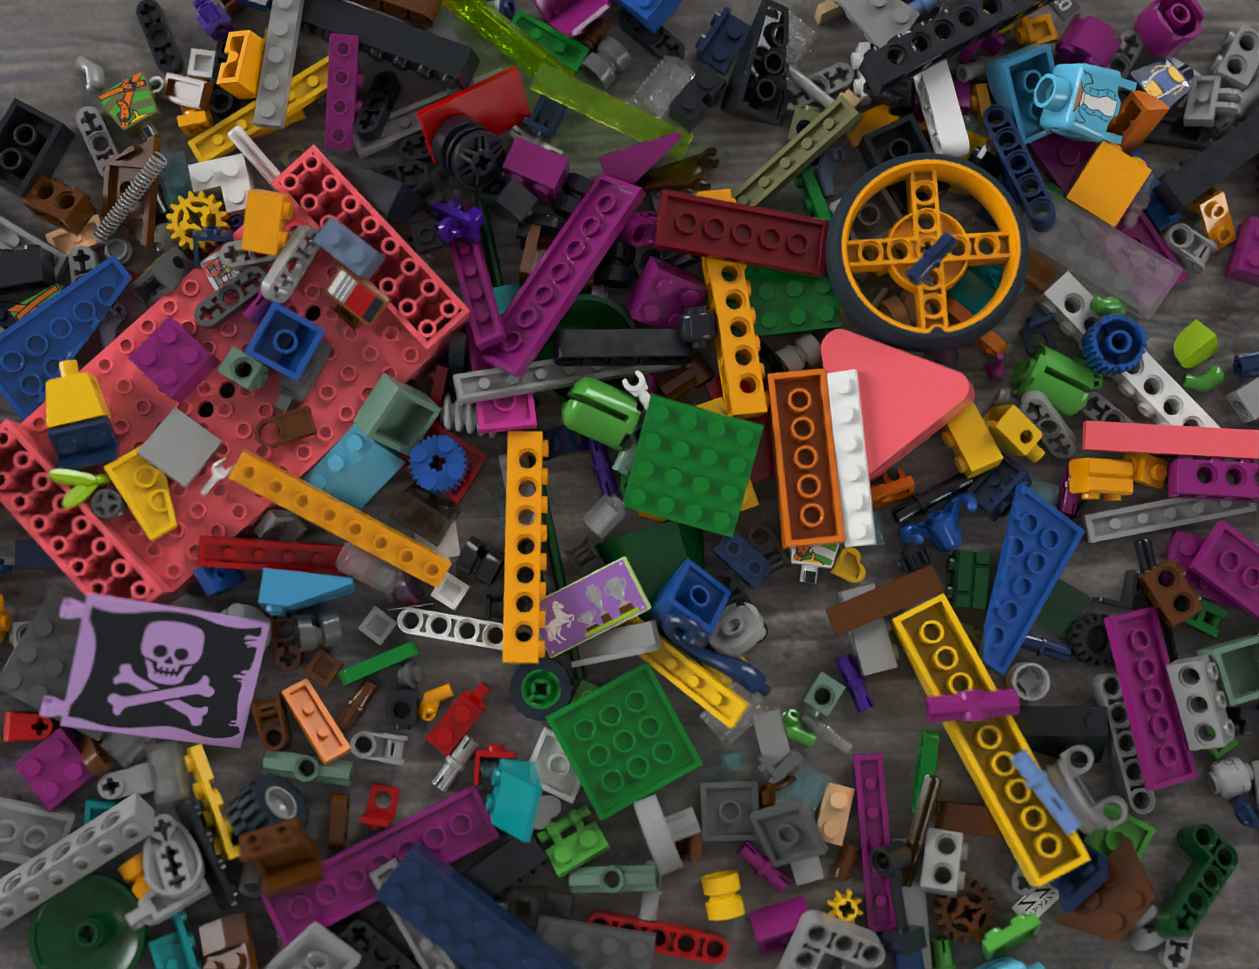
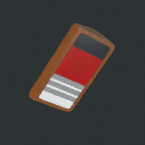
(357, 296)

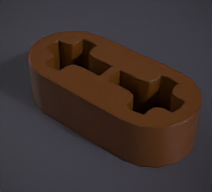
(94, 756)
(339, 821)

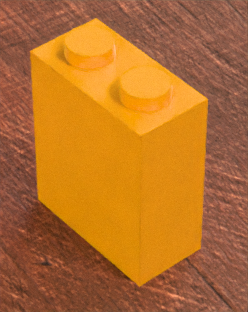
(1108, 183)

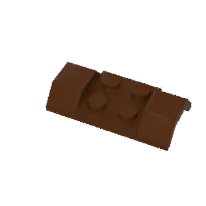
(228, 943)

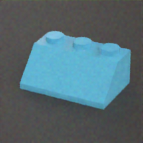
(355, 468)

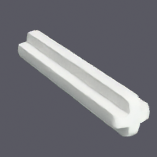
(254, 154)

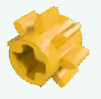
(840, 899)

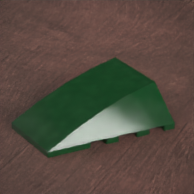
(656, 556)

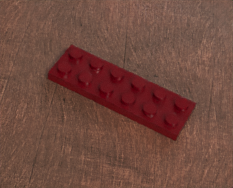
(741, 233)

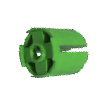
(1055, 376)
(600, 411)

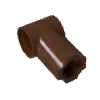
(686, 378)

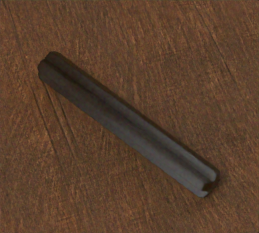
(920, 826)

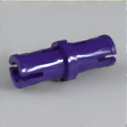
(602, 468)
(854, 683)

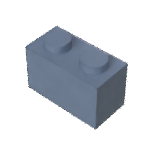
(349, 248)

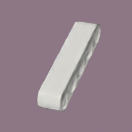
(942, 110)
(454, 626)

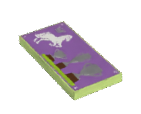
(591, 606)

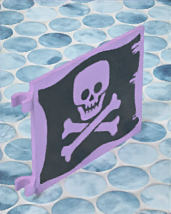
(160, 671)

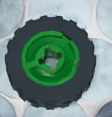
(524, 690)

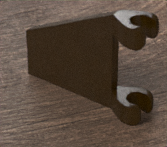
(681, 174)

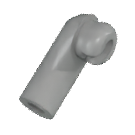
(94, 74)

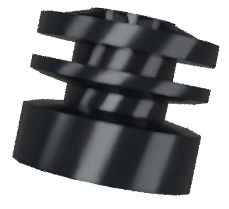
(469, 151)

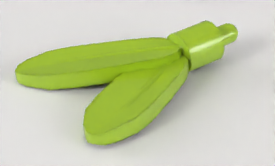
(84, 484)

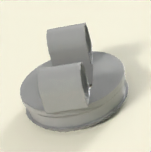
(1067, 783)

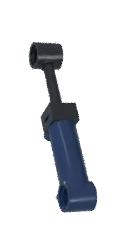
(903, 940)

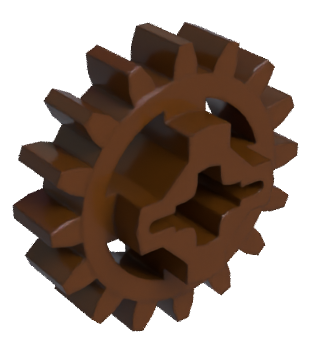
(970, 922)

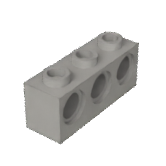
(1192, 713)

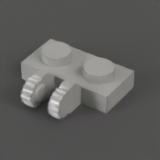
(1204, 104)

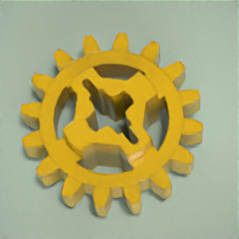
(208, 214)

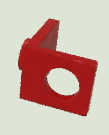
(492, 750)
(378, 817)

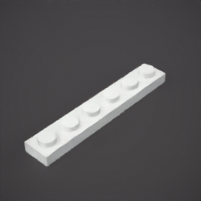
(851, 458)

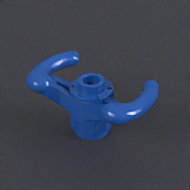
(940, 525)

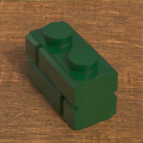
(968, 579)

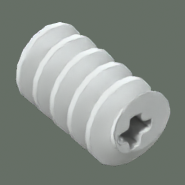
(461, 416)

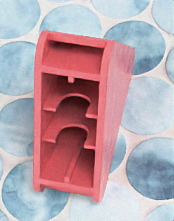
(899, 395)

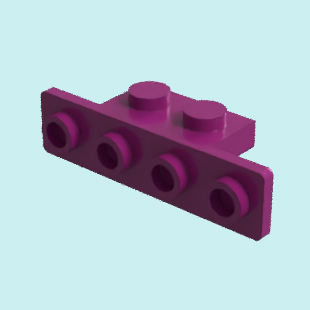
(342, 91)

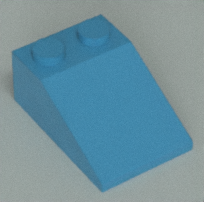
(1013, 86)
(296, 591)

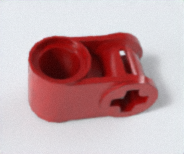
(28, 726)

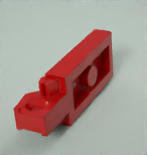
(458, 719)

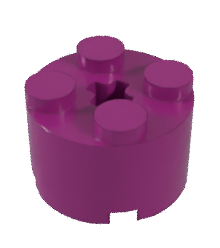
(1169, 25)
(1087, 42)

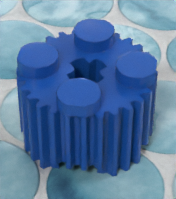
(1099, 348)
(425, 456)

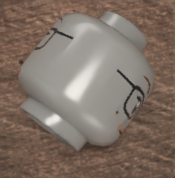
(1229, 777)

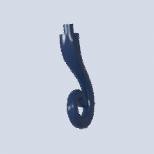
(693, 644)

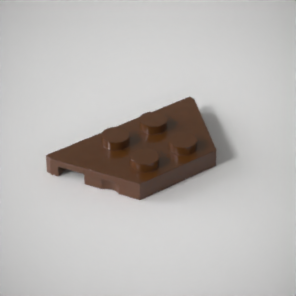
(118, 175)
(1118, 901)

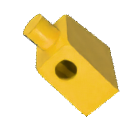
(73, 397)
(1014, 432)

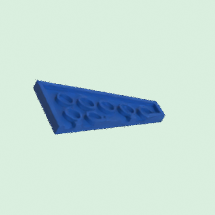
(55, 334)
(1030, 563)

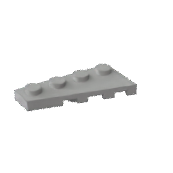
(880, 18)

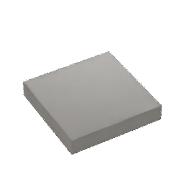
(180, 447)

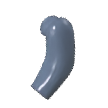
(825, 170)
(107, 329)

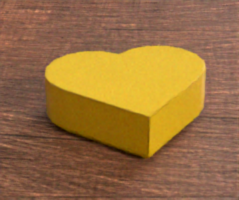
(848, 566)

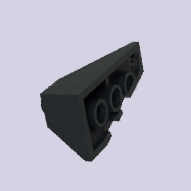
(758, 79)
(386, 195)
(1059, 727)

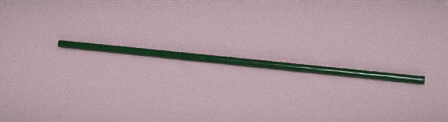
(547, 519)

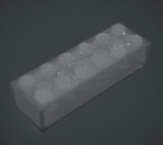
(1103, 258)

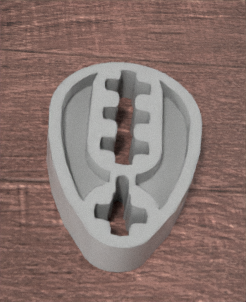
(188, 858)

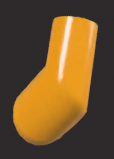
(431, 701)

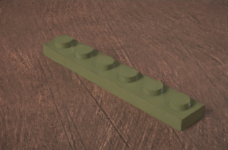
(798, 154)

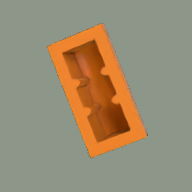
(1137, 119)

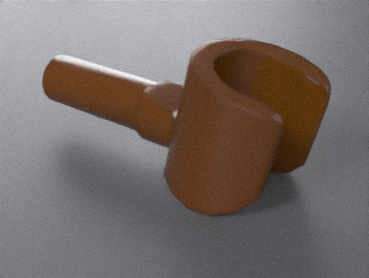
(767, 790)

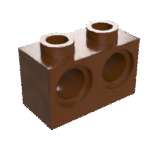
(59, 204)
(1164, 597)

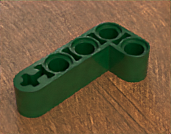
(1176, 916)

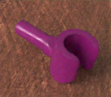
(996, 368)

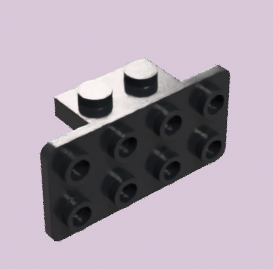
(223, 892)

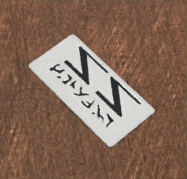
(1038, 901)

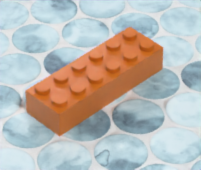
(804, 459)

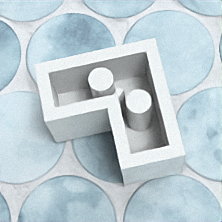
(225, 178)

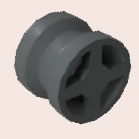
(102, 503)

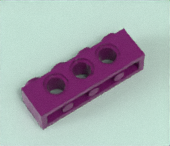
(1185, 484)

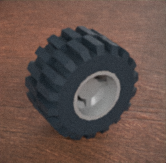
(265, 803)

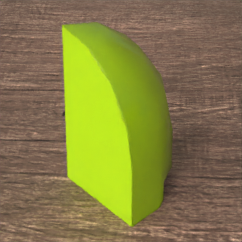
(1195, 345)

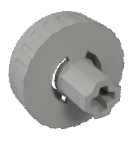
(664, 831)

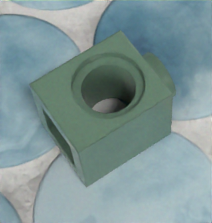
(235, 362)
(834, 691)

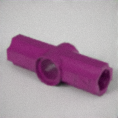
(972, 705)

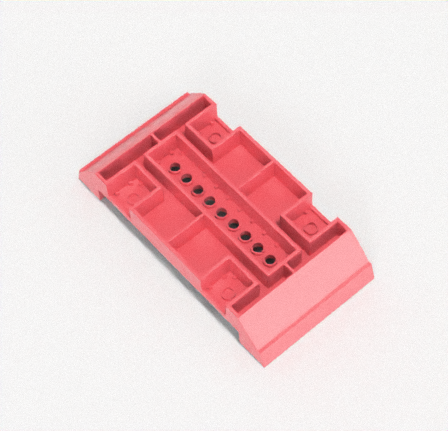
(405, 343)

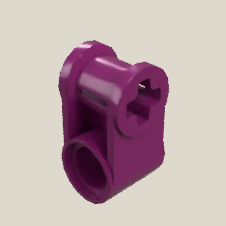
(640, 229)

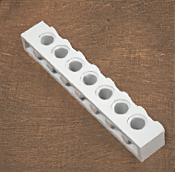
(1148, 370)

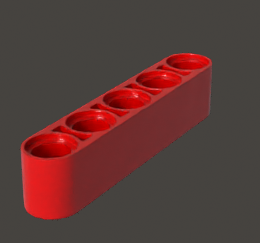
(673, 932)

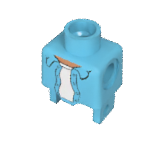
(1081, 101)

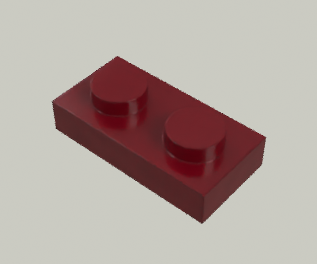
(440, 379)

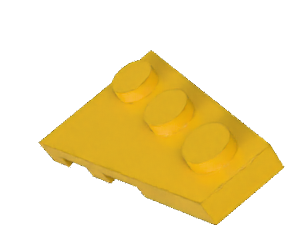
(145, 493)

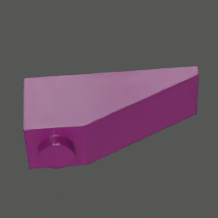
(634, 161)

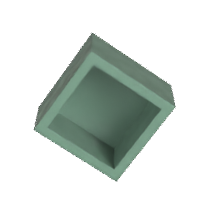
(396, 414)
(1237, 668)

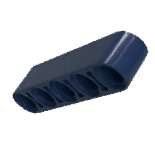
(1023, 179)

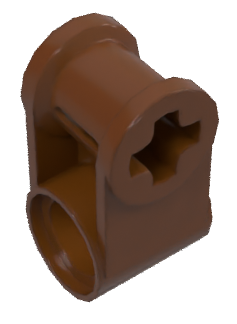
(272, 720)

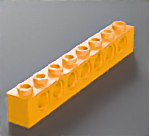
(727, 345)
(519, 446)
(340, 518)

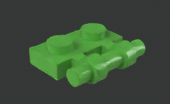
(577, 848)

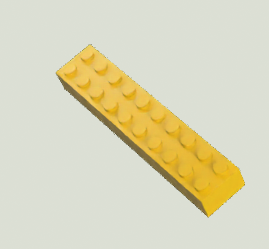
(949, 664)

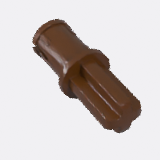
(356, 704)

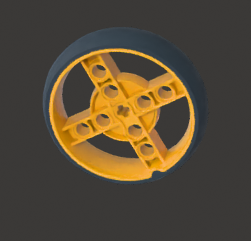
(921, 174)

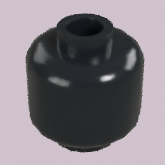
(697, 326)

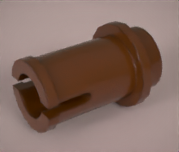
(595, 34)
(845, 862)

